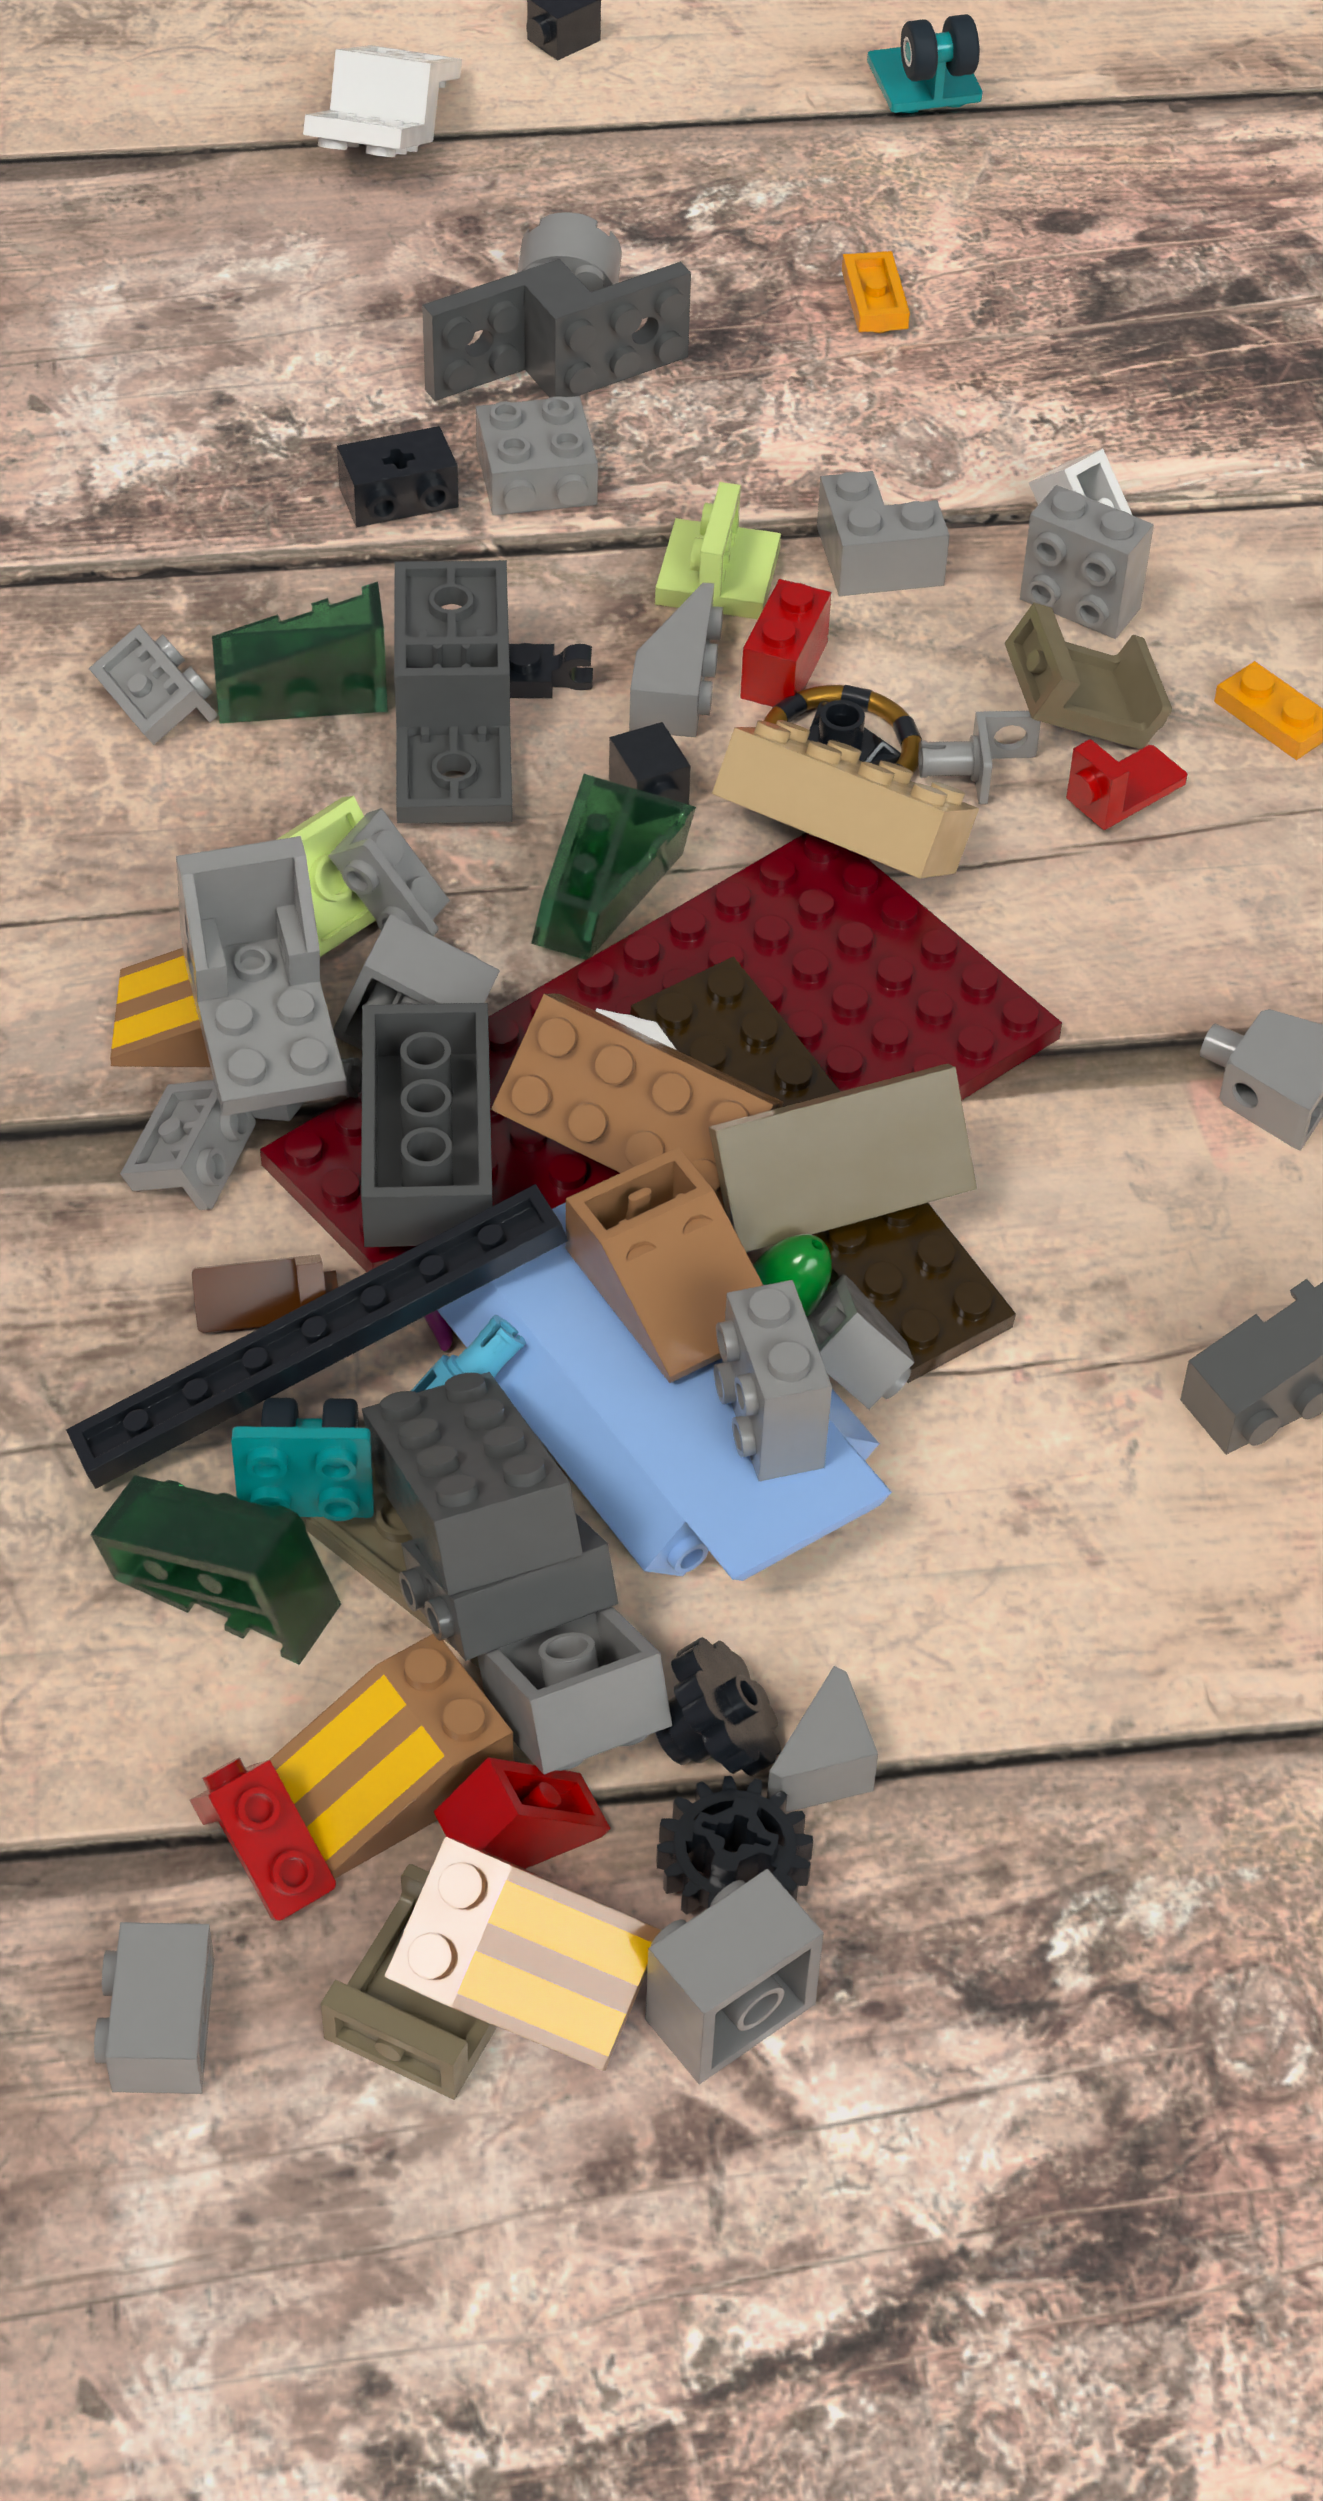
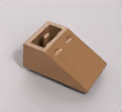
(661, 1258)

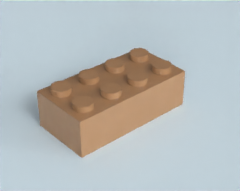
(619, 1091)

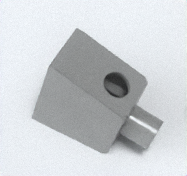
(1272, 1073)

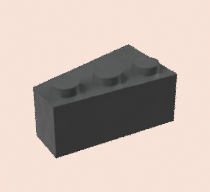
(1260, 1374)

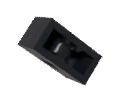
(398, 476)

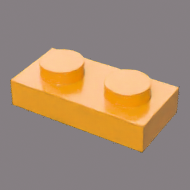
(875, 291)
(1272, 709)

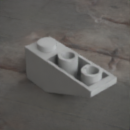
(673, 666)

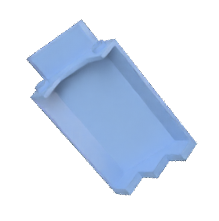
(655, 1451)

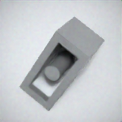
(859, 1344)

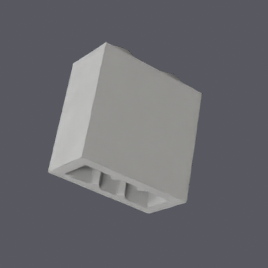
(536, 455)
(1086, 561)
(773, 1381)

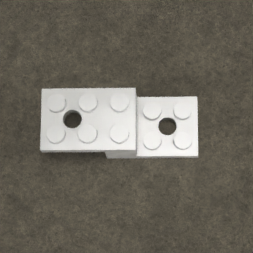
(382, 100)

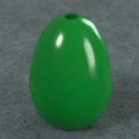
(799, 1259)

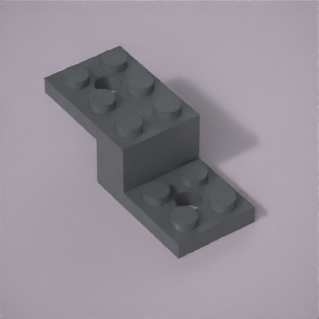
(556, 330)
(452, 692)

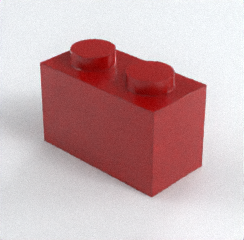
(785, 643)

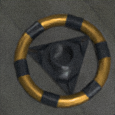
(842, 719)

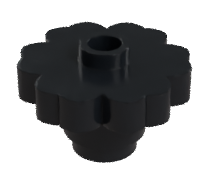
(719, 1711)

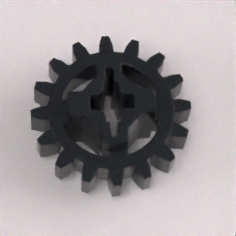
(729, 1823)

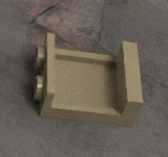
(1085, 688)
(398, 2024)

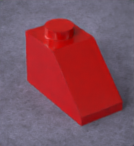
(522, 1812)

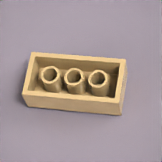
(845, 799)

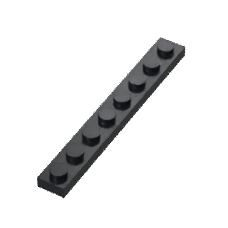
(315, 1336)

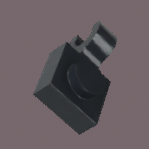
(538, 669)

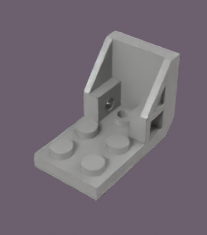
(258, 975)

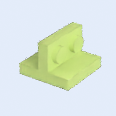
(719, 553)
(336, 907)

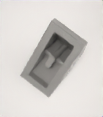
(828, 1751)

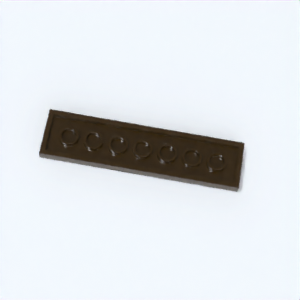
(898, 1260)

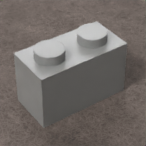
(157, 2009)

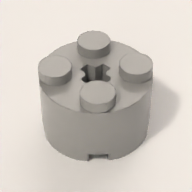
(579, 245)

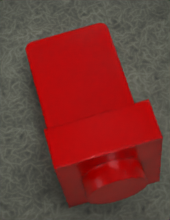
(1115, 790)
(265, 1835)

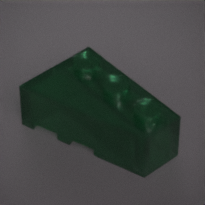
(305, 664)
(607, 863)
(222, 1555)

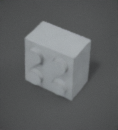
(578, 1689)
(732, 1974)

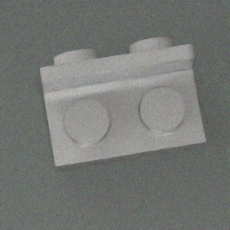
(149, 685)
(388, 874)
(188, 1144)

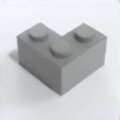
(878, 544)
(412, 969)

